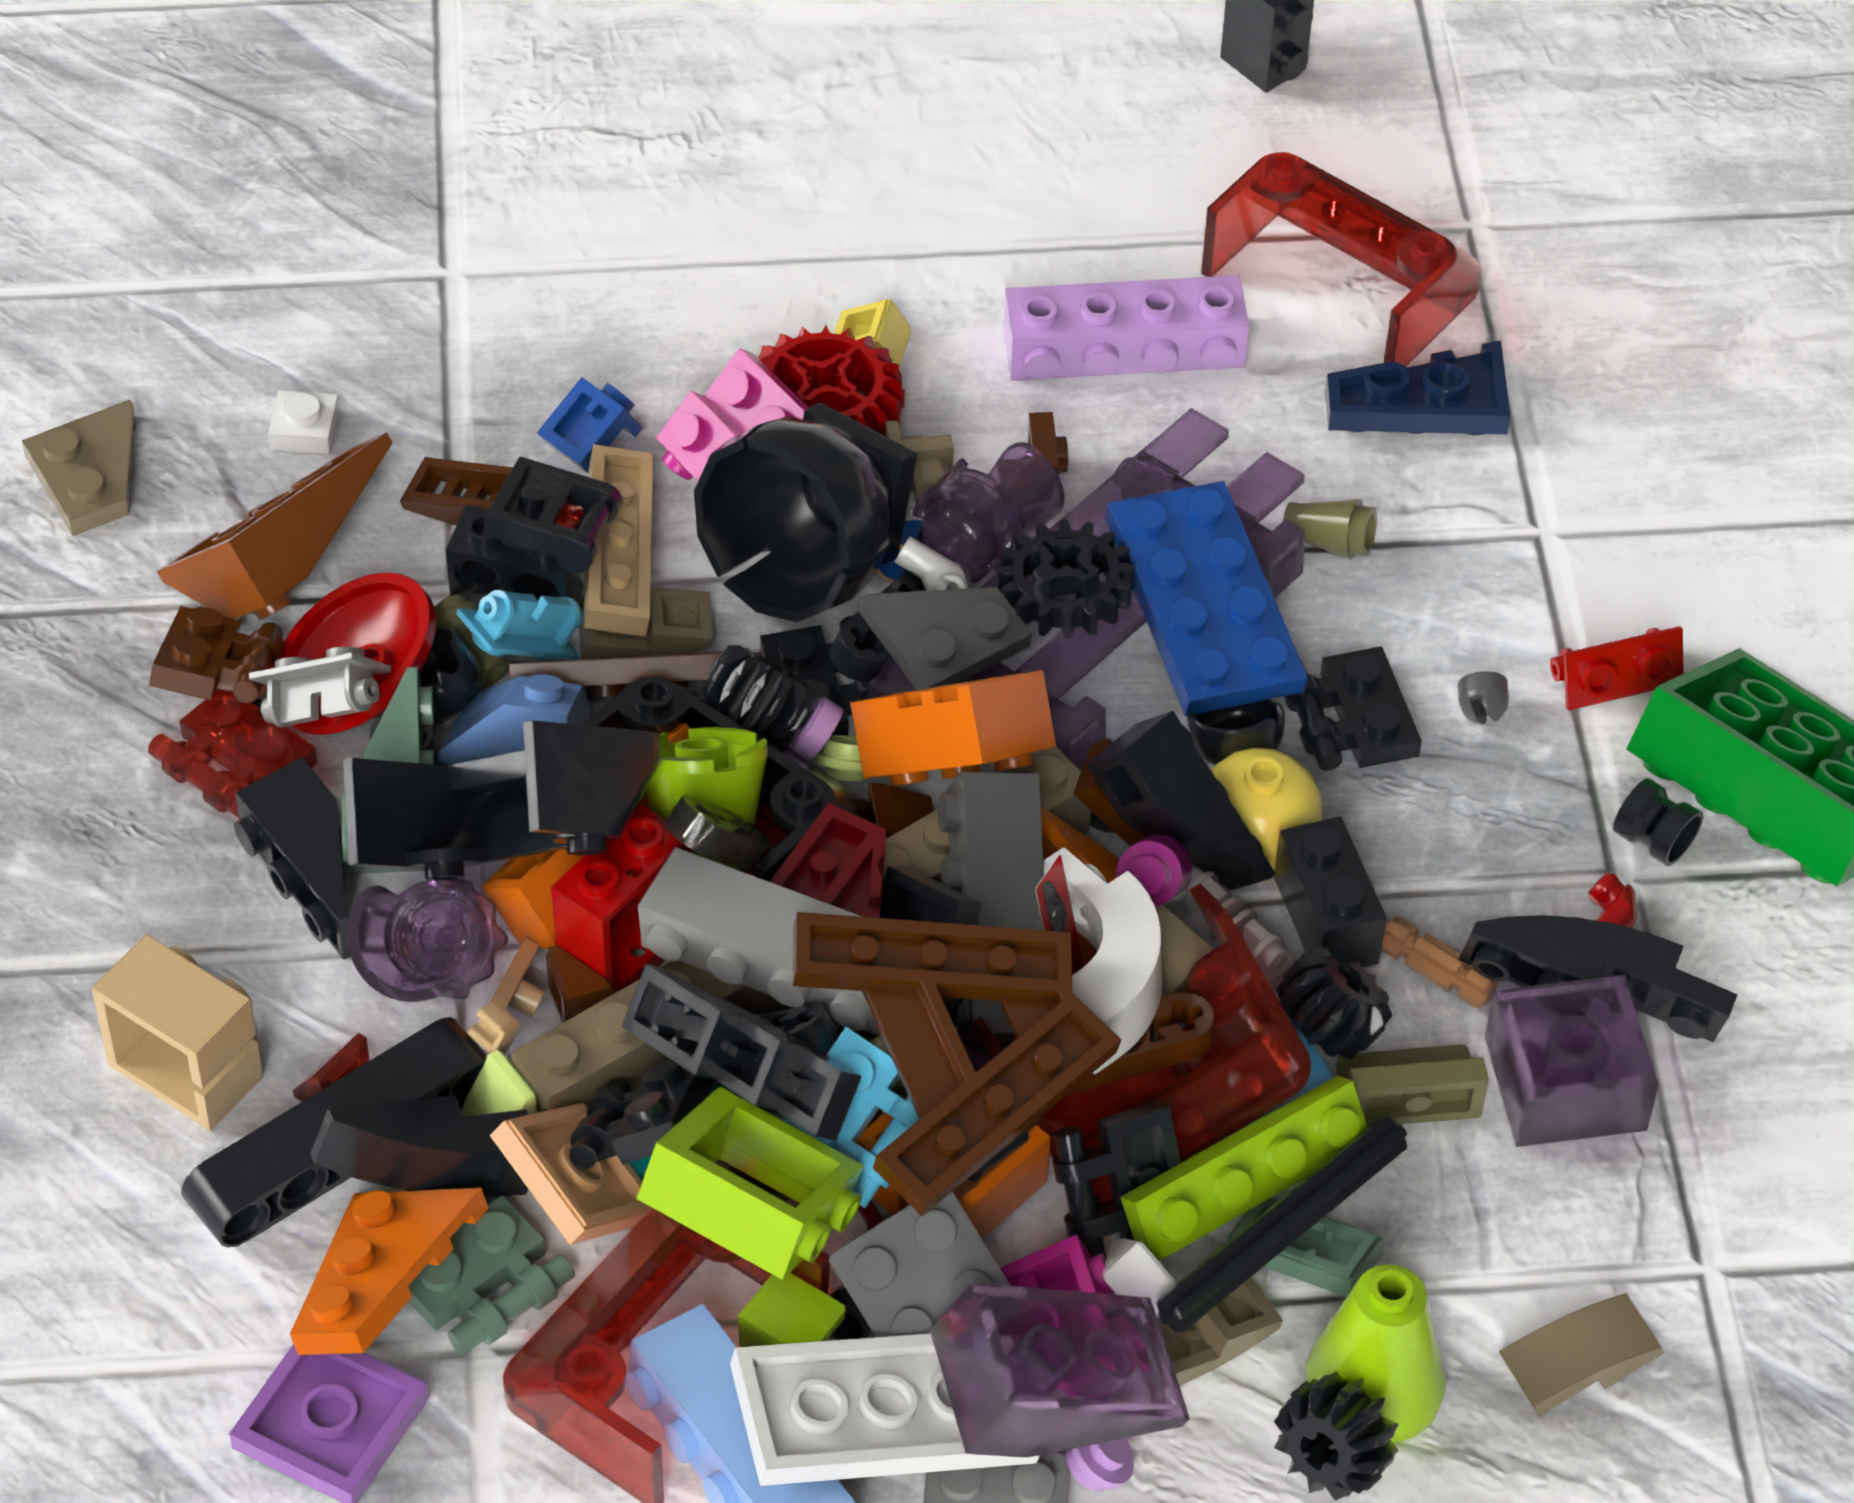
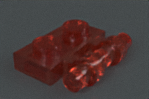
(237, 740)

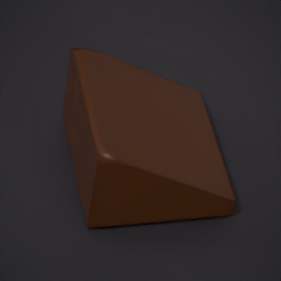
(896, 807)
(573, 984)

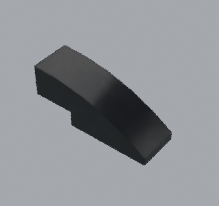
(418, 1147)

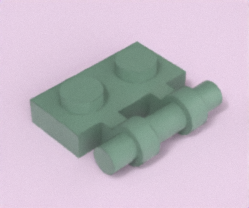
(483, 1259)

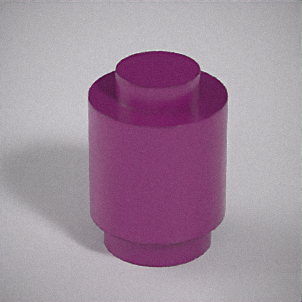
(1159, 865)

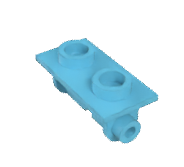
(524, 625)

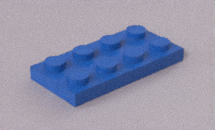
(1206, 598)

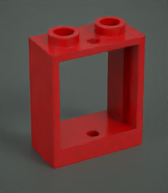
(599, 900)

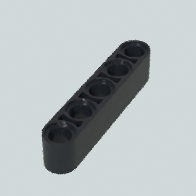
(272, 1167)

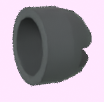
(1483, 695)

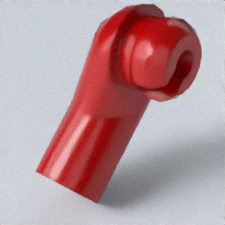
(1615, 899)

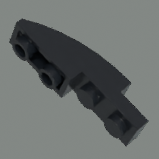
(1575, 948)

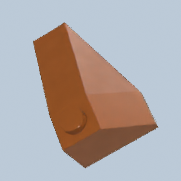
(278, 541)

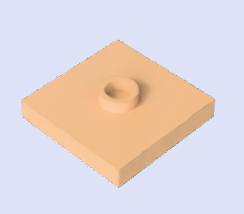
(577, 1200)

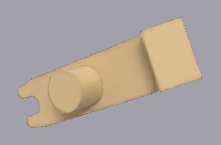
(497, 1025)

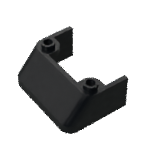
(790, 785)
(561, 792)

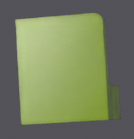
(788, 1314)

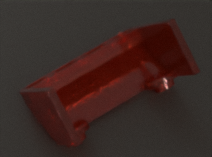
(1284, 185)
(1245, 1073)
(574, 1363)

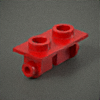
(1619, 667)

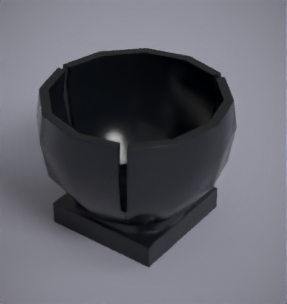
(814, 495)

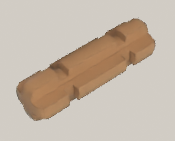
(1436, 962)

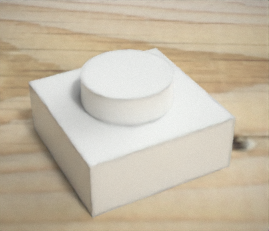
(303, 422)

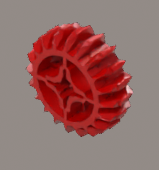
(833, 368)

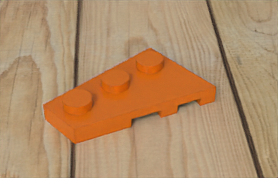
(374, 1260)

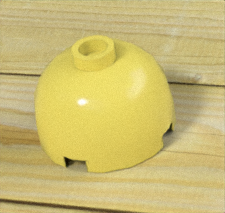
(1269, 793)

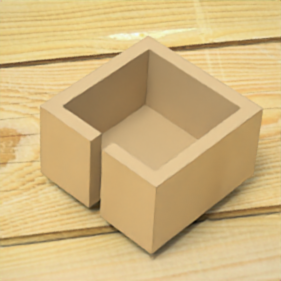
(178, 1031)

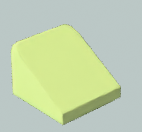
(499, 1089)

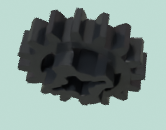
(1066, 578)

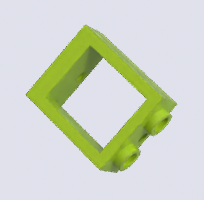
(737, 1214)

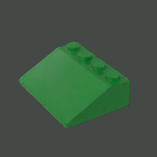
(1759, 755)

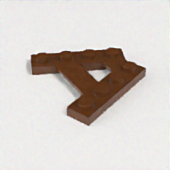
(903, 975)

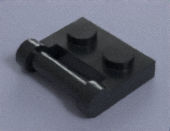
(533, 503)

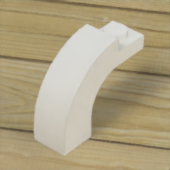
(1126, 973)

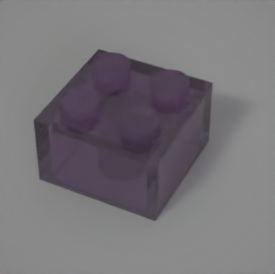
(1570, 1060)

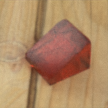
(337, 1065)

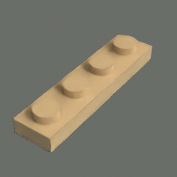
(621, 571)

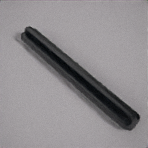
(1281, 1225)

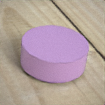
(817, 729)

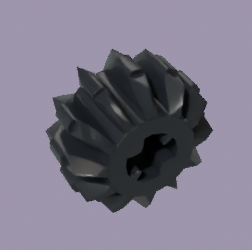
(758, 694)
(1334, 1002)
(1336, 1435)

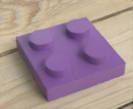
(330, 1420)

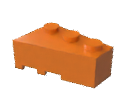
(954, 728)

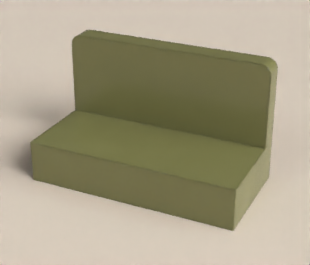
(1418, 1084)

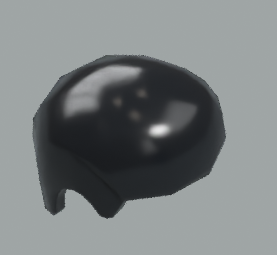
(452, 673)
(1237, 729)

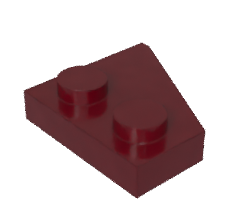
(838, 862)

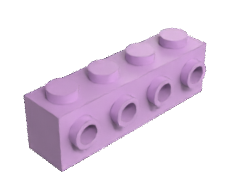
(1125, 327)

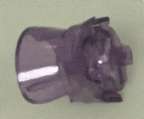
(979, 514)
(425, 940)

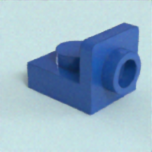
(586, 419)

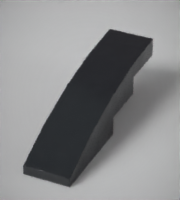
(741, 1052)

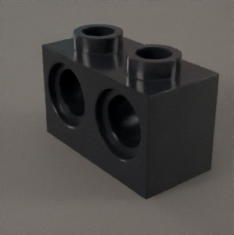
(486, 564)

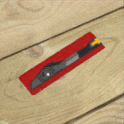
(1056, 908)

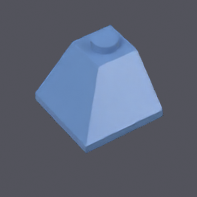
(496, 715)

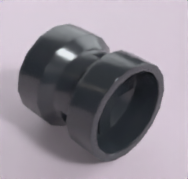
(1658, 822)

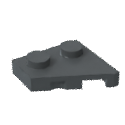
(945, 633)

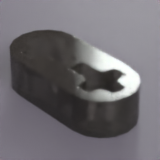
(716, 833)

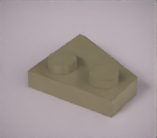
(87, 466)

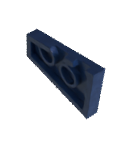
(1432, 397)

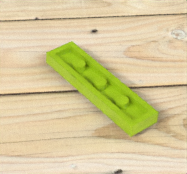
(1244, 1168)

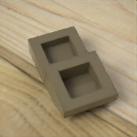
(677, 624)
(1222, 1333)
(1579, 1349)

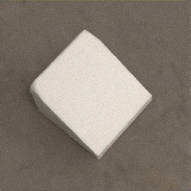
(1136, 1271)

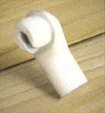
(932, 567)

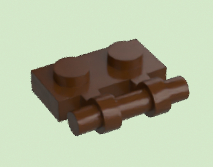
(210, 654)

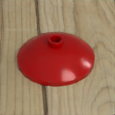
(377, 613)

